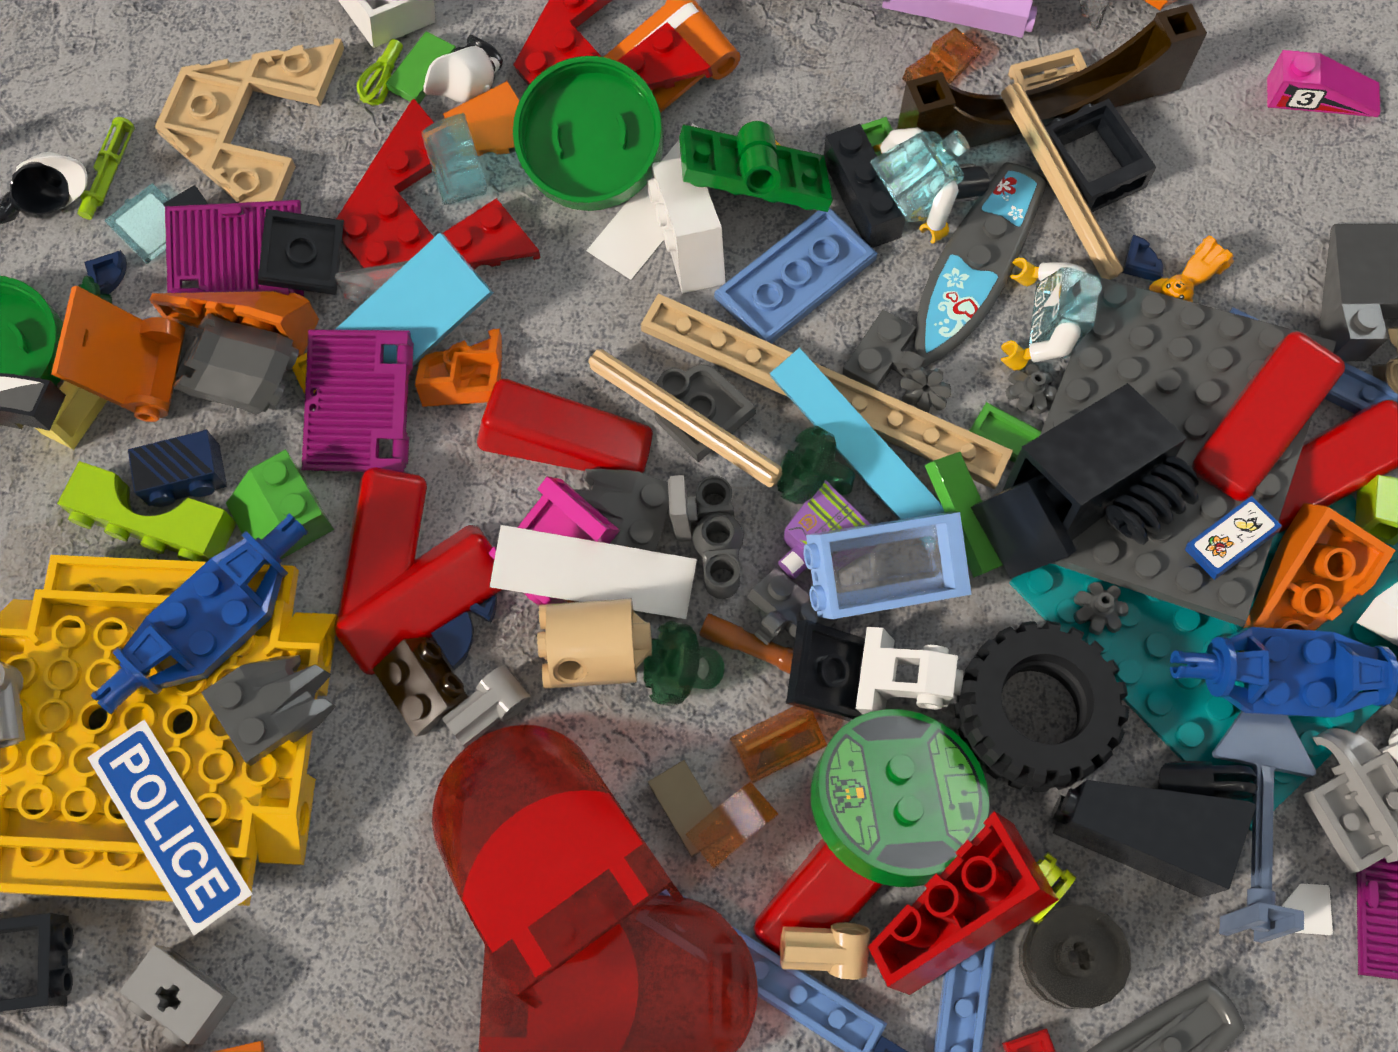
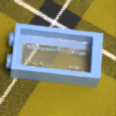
(887, 565)

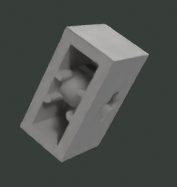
(201, 997)

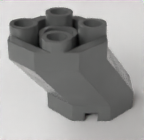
(236, 365)

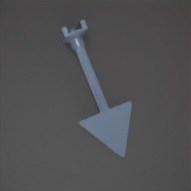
(1268, 746)

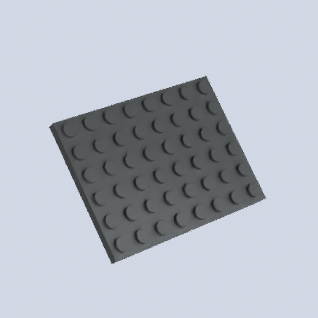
(1191, 370)

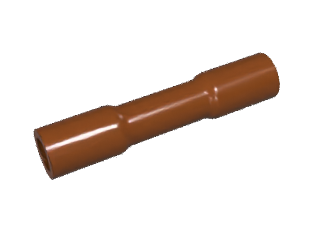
(737, 638)

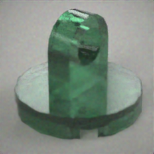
(811, 465)
(675, 664)

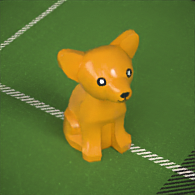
(1207, 261)

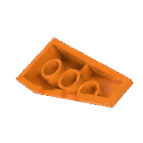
(267, 310)

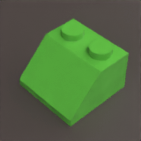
(271, 493)

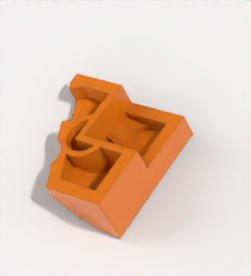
(490, 119)
(460, 373)

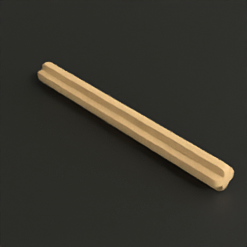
(1061, 181)
(686, 418)

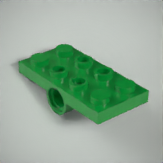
(754, 166)

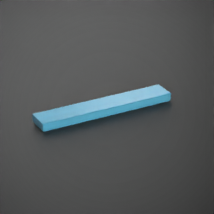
(854, 438)

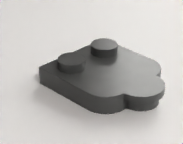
(709, 395)

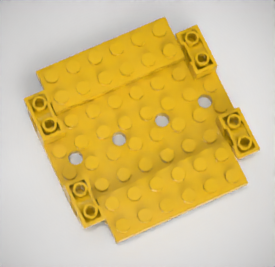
(54, 811)

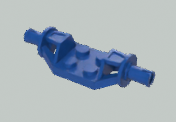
(204, 617)
(1293, 672)

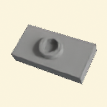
(681, 508)

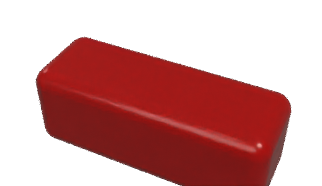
(1268, 415)
(560, 431)
(1344, 459)
(381, 533)
(421, 599)
(814, 897)

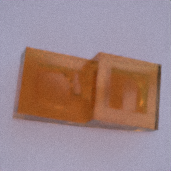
(947, 55)
(731, 825)

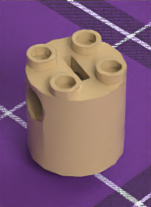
(592, 643)

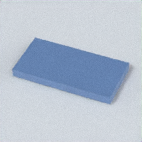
(795, 275)

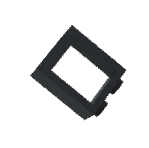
(1135, 162)
(54, 976)

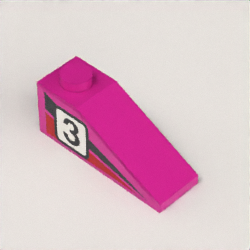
(1320, 85)

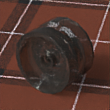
(1100, 952)

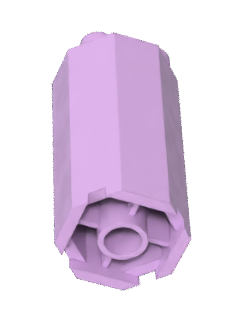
(998, 16)

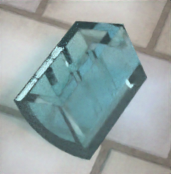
(454, 159)

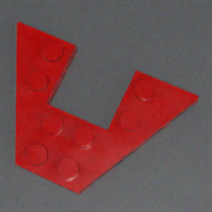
(657, 59)
(385, 229)

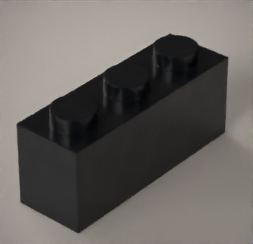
(860, 187)

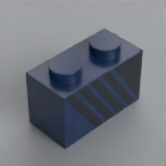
(177, 468)

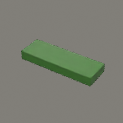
(959, 494)

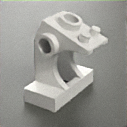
(937, 677)

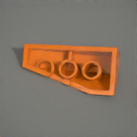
(1317, 571)

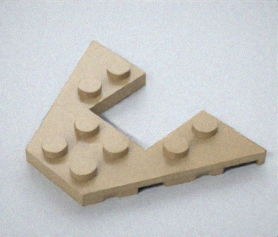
(212, 99)

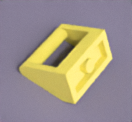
(74, 415)

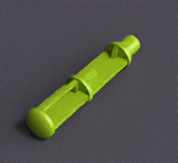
(106, 166)

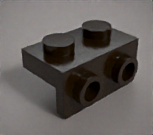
(420, 683)

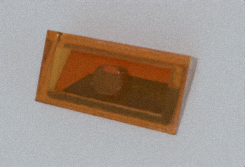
(778, 742)

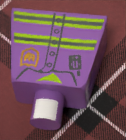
(821, 513)

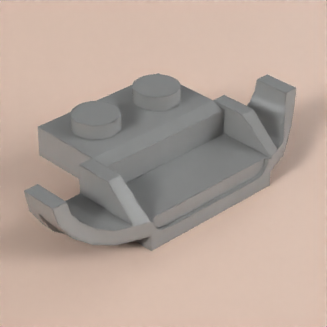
(1358, 803)

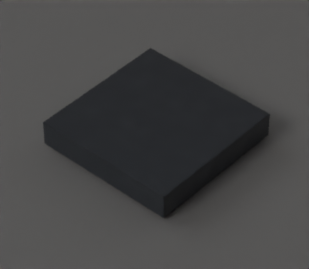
(300, 252)
(1023, 528)
(825, 670)

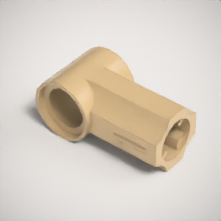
(838, 950)

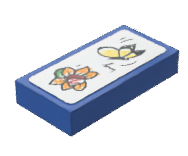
(1233, 537)

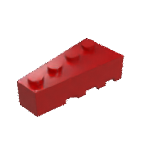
(964, 909)

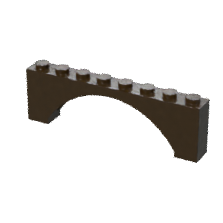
(1139, 69)

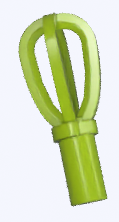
(384, 65)

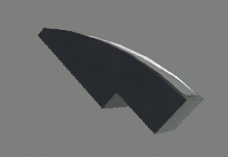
(28, 401)

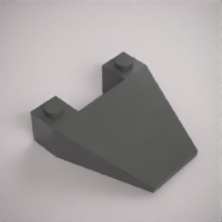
(1360, 288)

